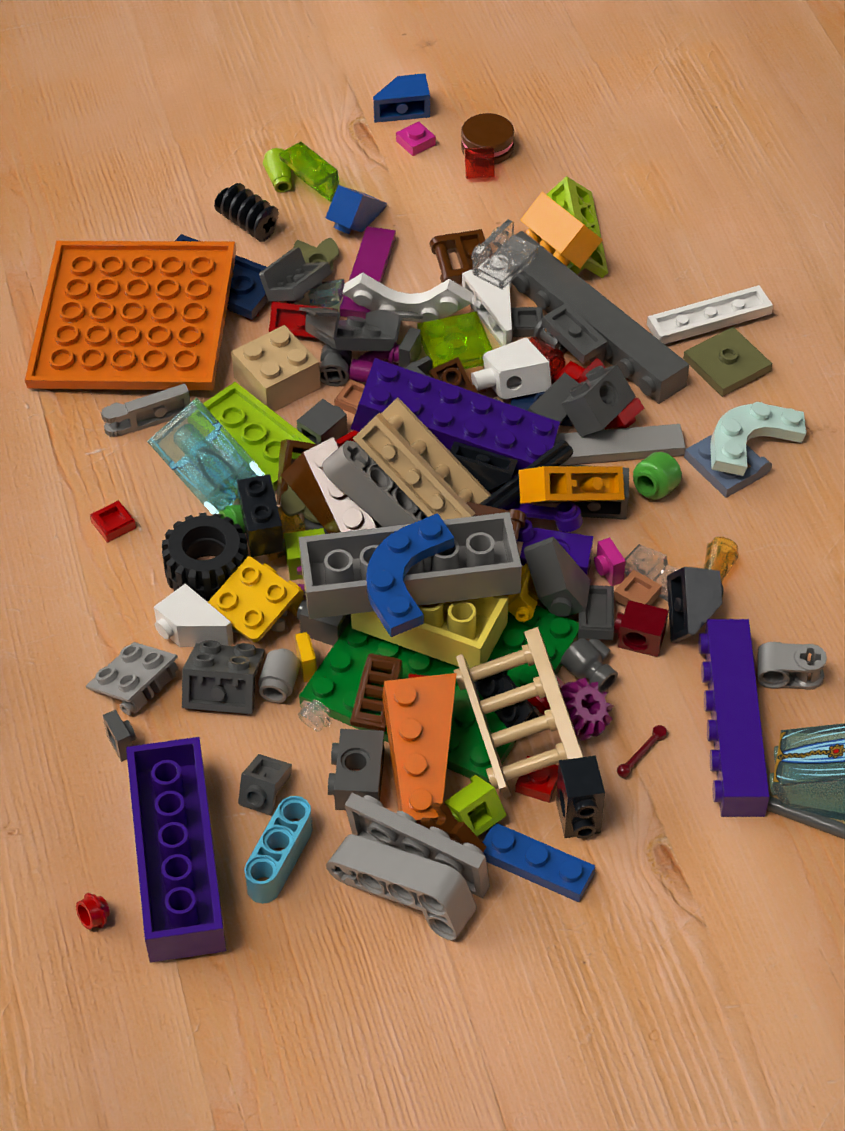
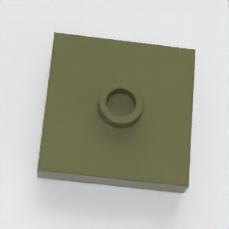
(727, 361)

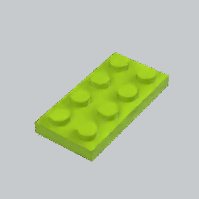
(254, 427)

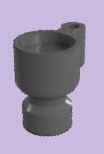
(585, 661)

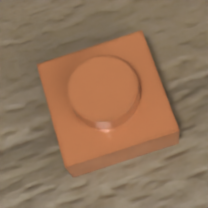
(637, 589)

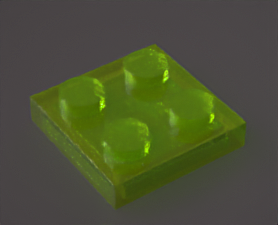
(455, 337)

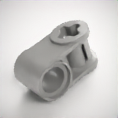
(787, 665)

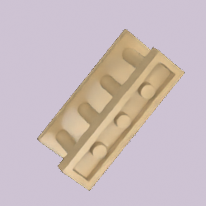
(420, 463)
(543, 686)

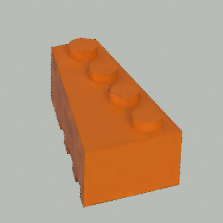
(419, 737)

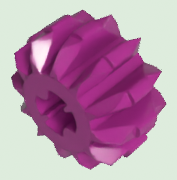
(586, 708)

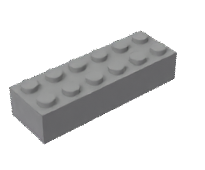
(478, 566)

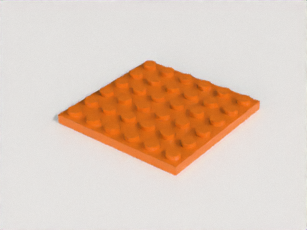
(132, 315)

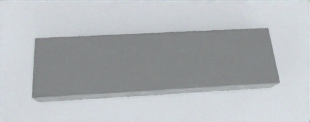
(623, 443)

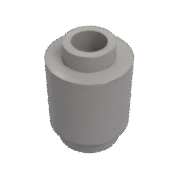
(278, 675)

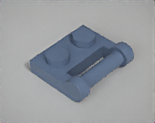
(726, 483)

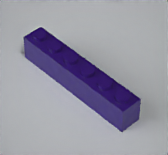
(734, 718)

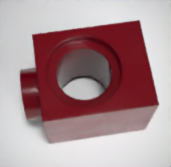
(641, 628)

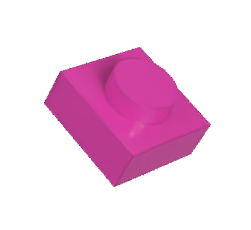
(415, 138)
(609, 562)

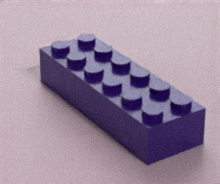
(457, 414)
(175, 850)

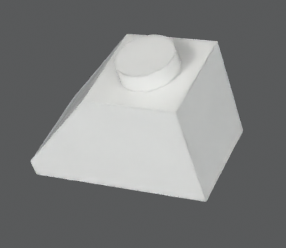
(191, 619)

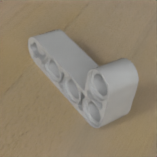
(370, 486)
(407, 880)

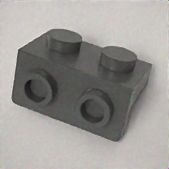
(292, 277)

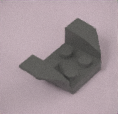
(373, 333)

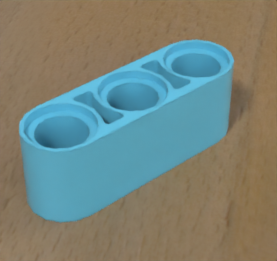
(278, 864)

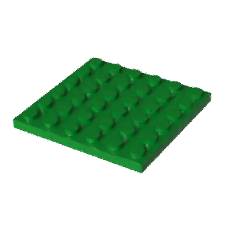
(341, 671)

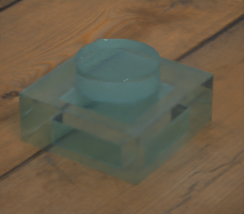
(327, 294)

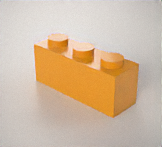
(560, 231)

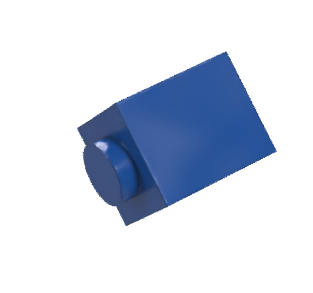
(403, 99)
(353, 209)

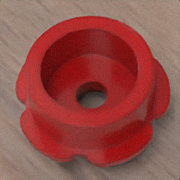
(92, 911)

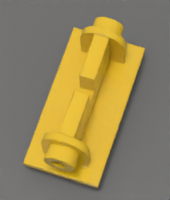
(524, 603)

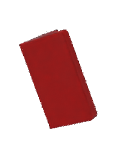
(291, 317)

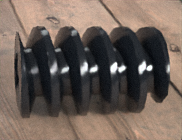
(247, 211)

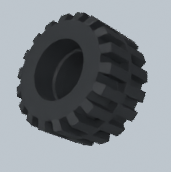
(200, 538)

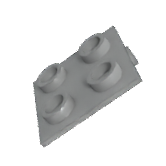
(135, 676)

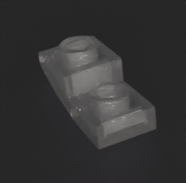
(650, 564)

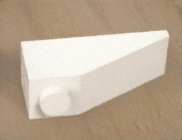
(491, 305)

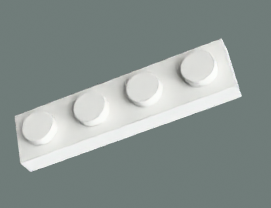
(710, 315)

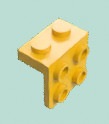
(256, 598)

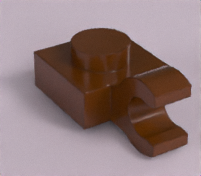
(456, 830)

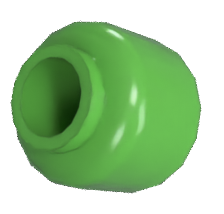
(657, 475)

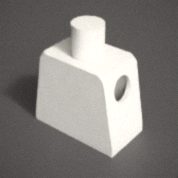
(514, 370)

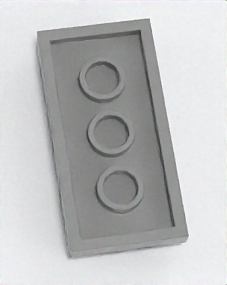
(401, 831)

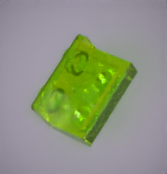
(311, 169)

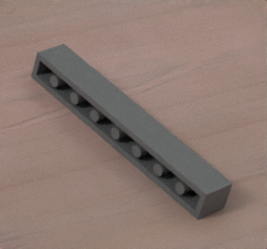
(630, 346)

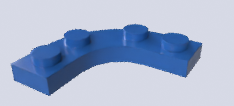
(392, 562)

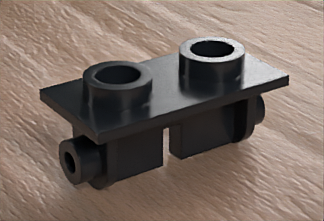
(512, 714)

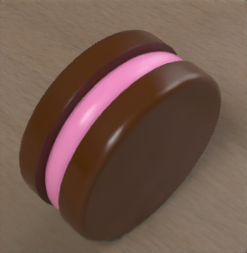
(488, 131)

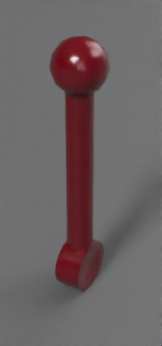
(658, 734)

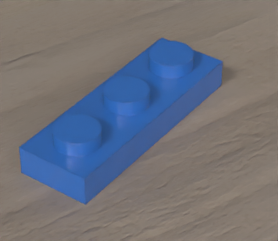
(537, 862)

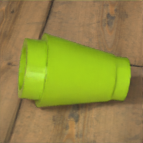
(277, 170)

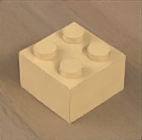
(276, 368)

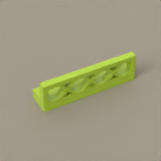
(567, 195)

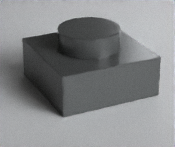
(119, 733)

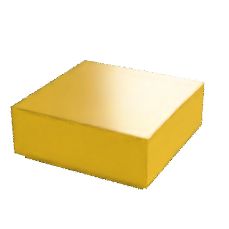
(306, 655)

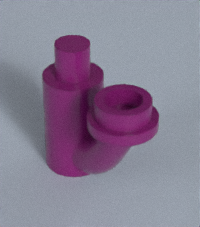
(361, 367)

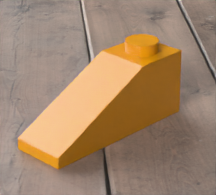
(571, 484)

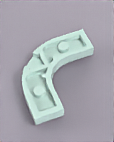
(747, 422)

